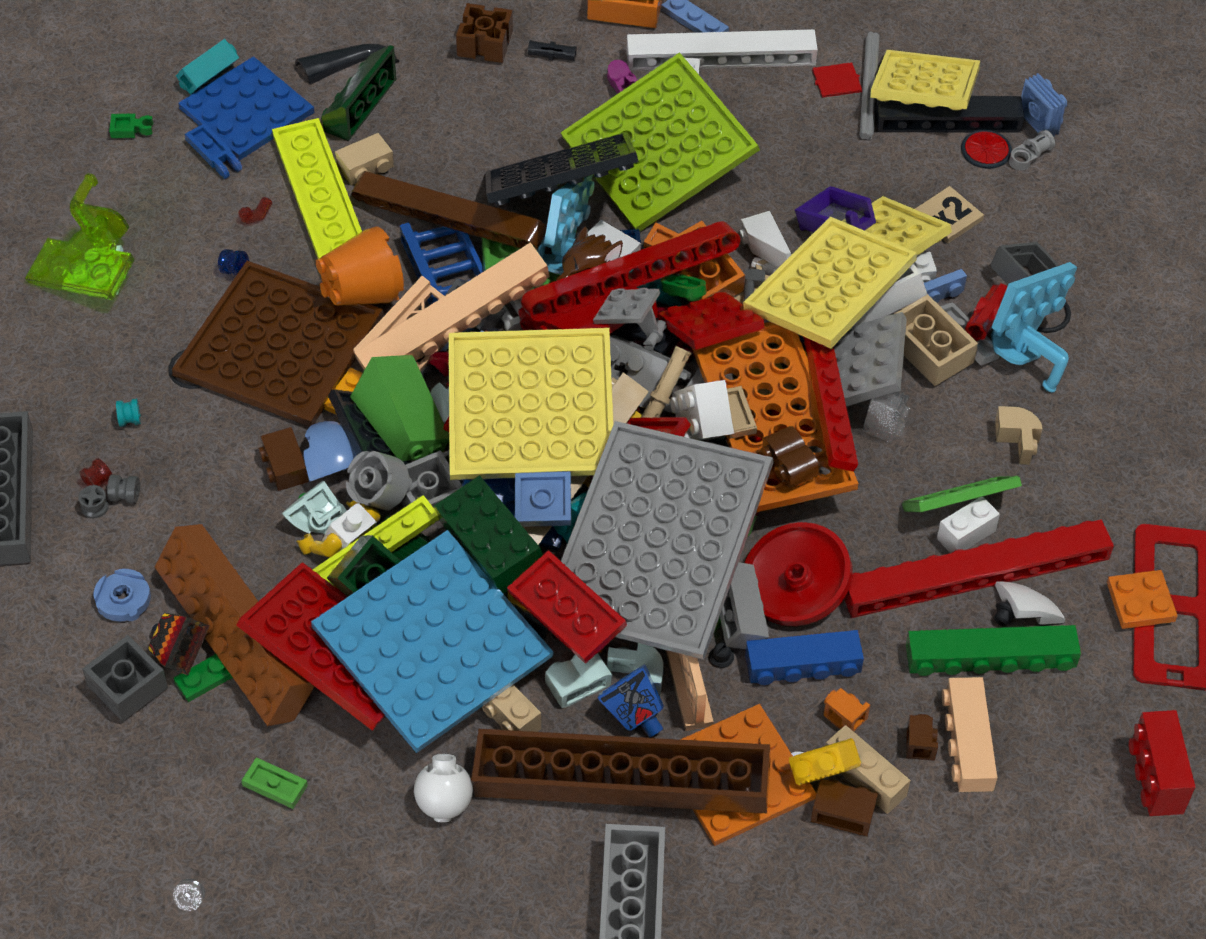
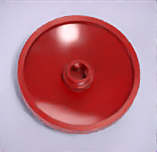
(801, 573)

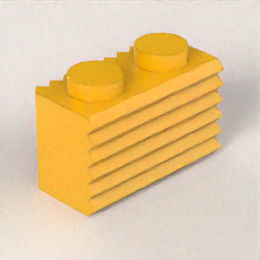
(824, 761)

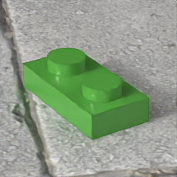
(274, 783)

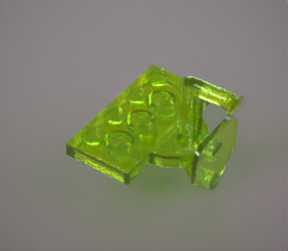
(89, 259)

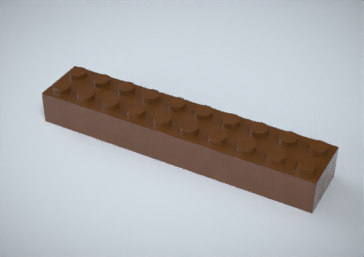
(622, 770)

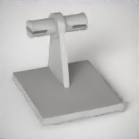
(633, 307)

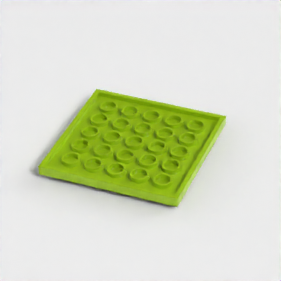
(679, 136)

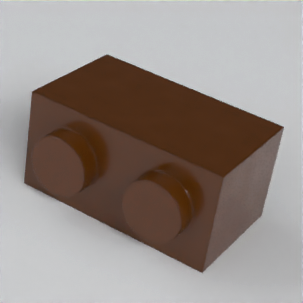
(284, 459)
(844, 807)

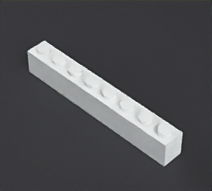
(724, 49)

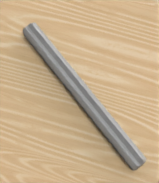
(869, 76)

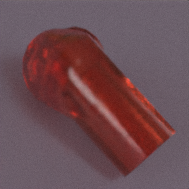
(250, 216)

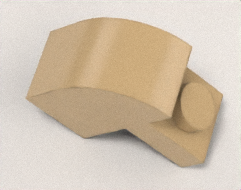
(1019, 427)

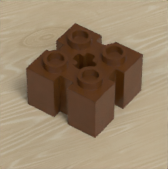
(484, 33)

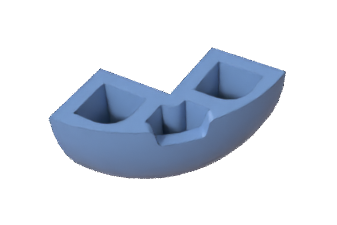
(328, 449)

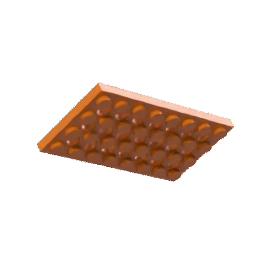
(781, 399)

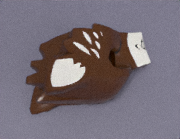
(588, 253)

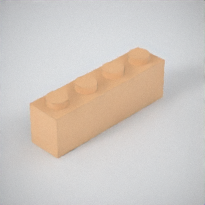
(970, 735)

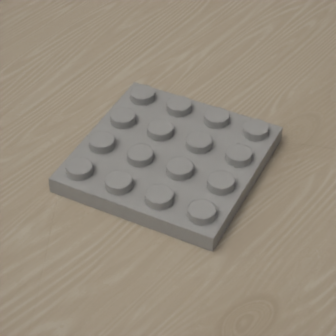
(871, 358)

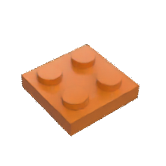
(1141, 599)

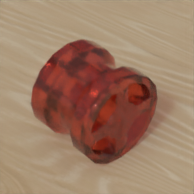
(96, 474)

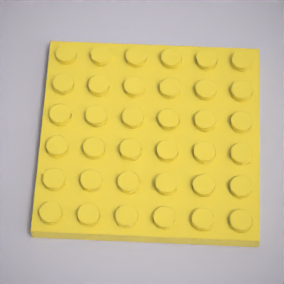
(528, 402)

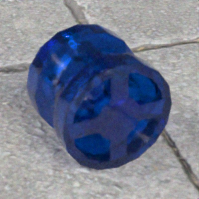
(231, 261)

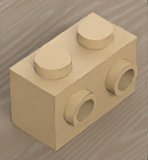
(513, 711)

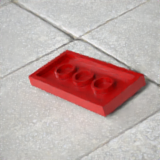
(567, 606)

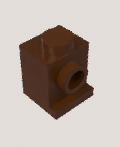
(921, 738)

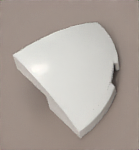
(1029, 603)

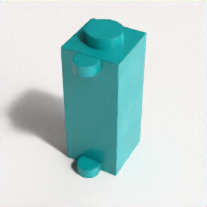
(207, 66)

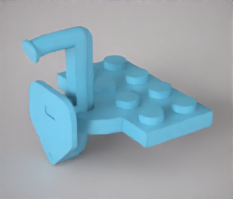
(567, 211)
(1021, 314)

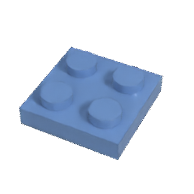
(543, 498)

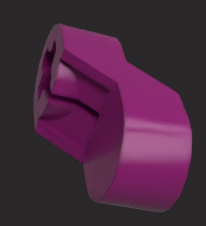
(620, 75)

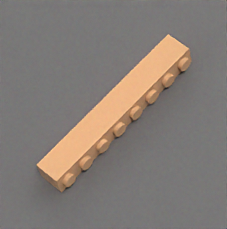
(461, 308)

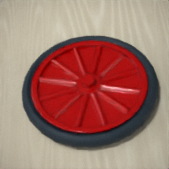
(986, 149)

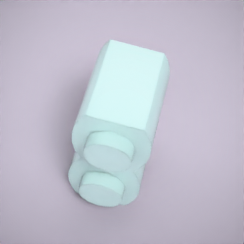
(575, 680)

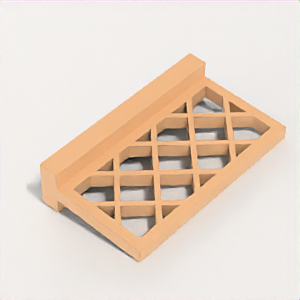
(403, 310)
(690, 691)

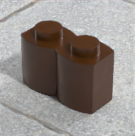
(791, 457)

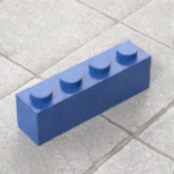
(804, 657)

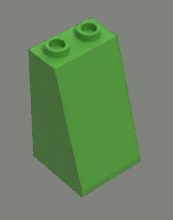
(400, 407)

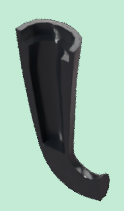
(330, 62)

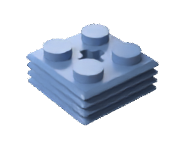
(1042, 105)

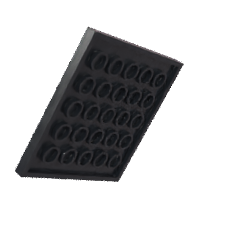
(560, 167)

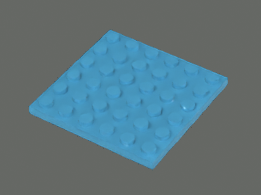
(431, 640)

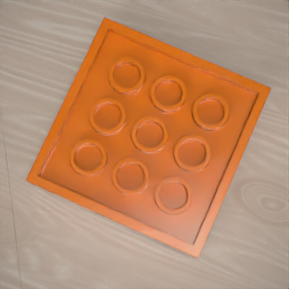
(783, 794)

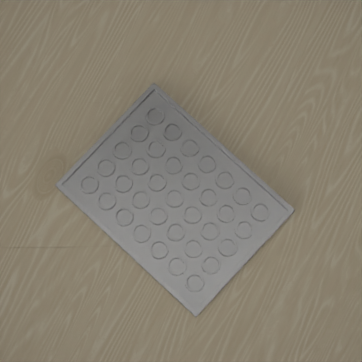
(666, 533)

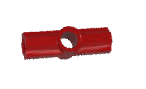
(985, 313)

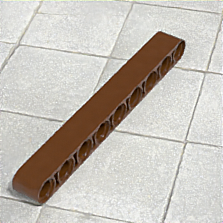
(449, 211)

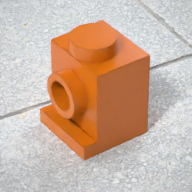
(845, 709)

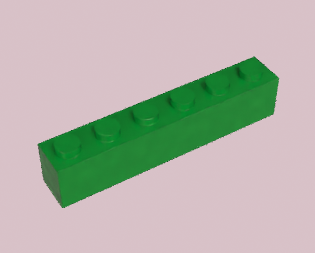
(993, 649)

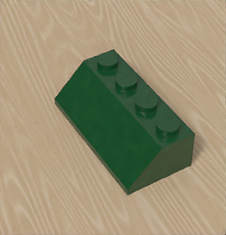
(360, 94)

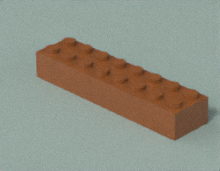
(218, 597)

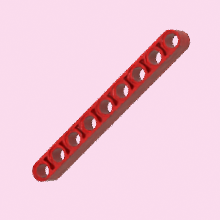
(618, 271)

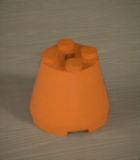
(361, 270)

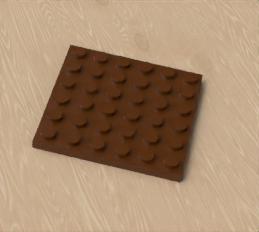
(276, 344)

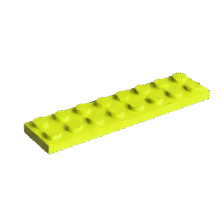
(316, 185)

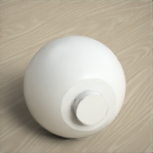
(443, 788)

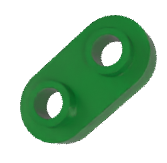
(684, 286)

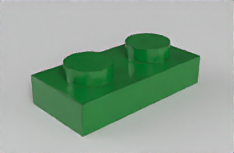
(202, 678)

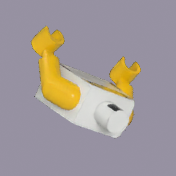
(342, 531)

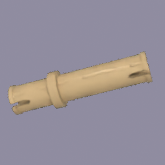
(668, 380)

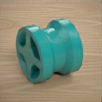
(128, 412)

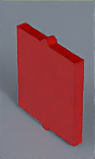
(837, 80)

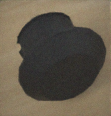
(1004, 613)
(721, 655)

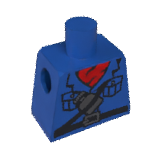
(634, 701)

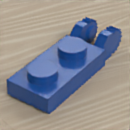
(212, 149)

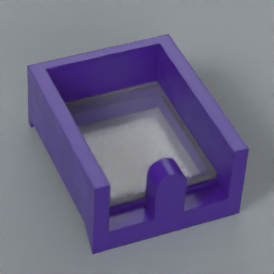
(839, 204)

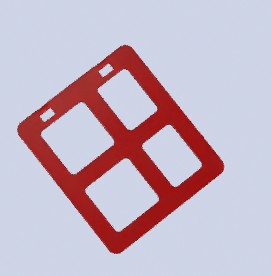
(1144, 666)

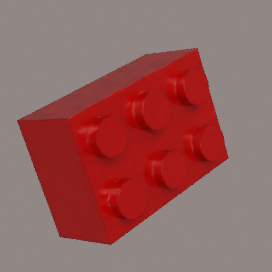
(1162, 763)

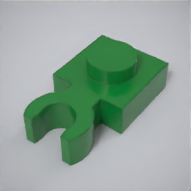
(128, 125)

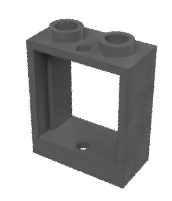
(1011, 258)

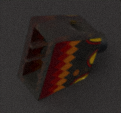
(177, 641)

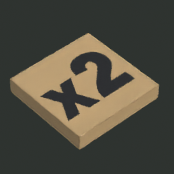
(953, 209)

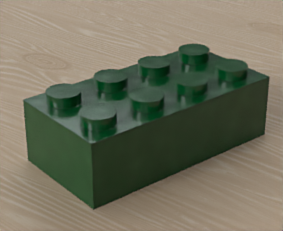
(488, 532)

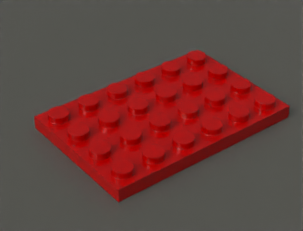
(284, 628)

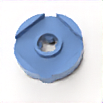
(129, 607)

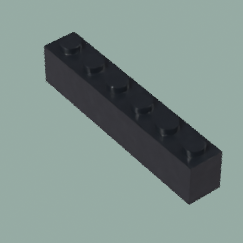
(992, 113)

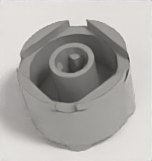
(378, 480)

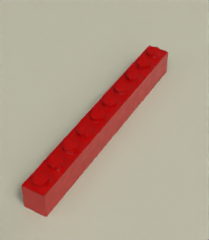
(978, 568)

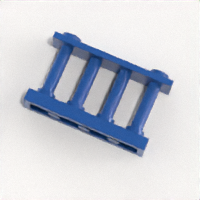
(420, 258)

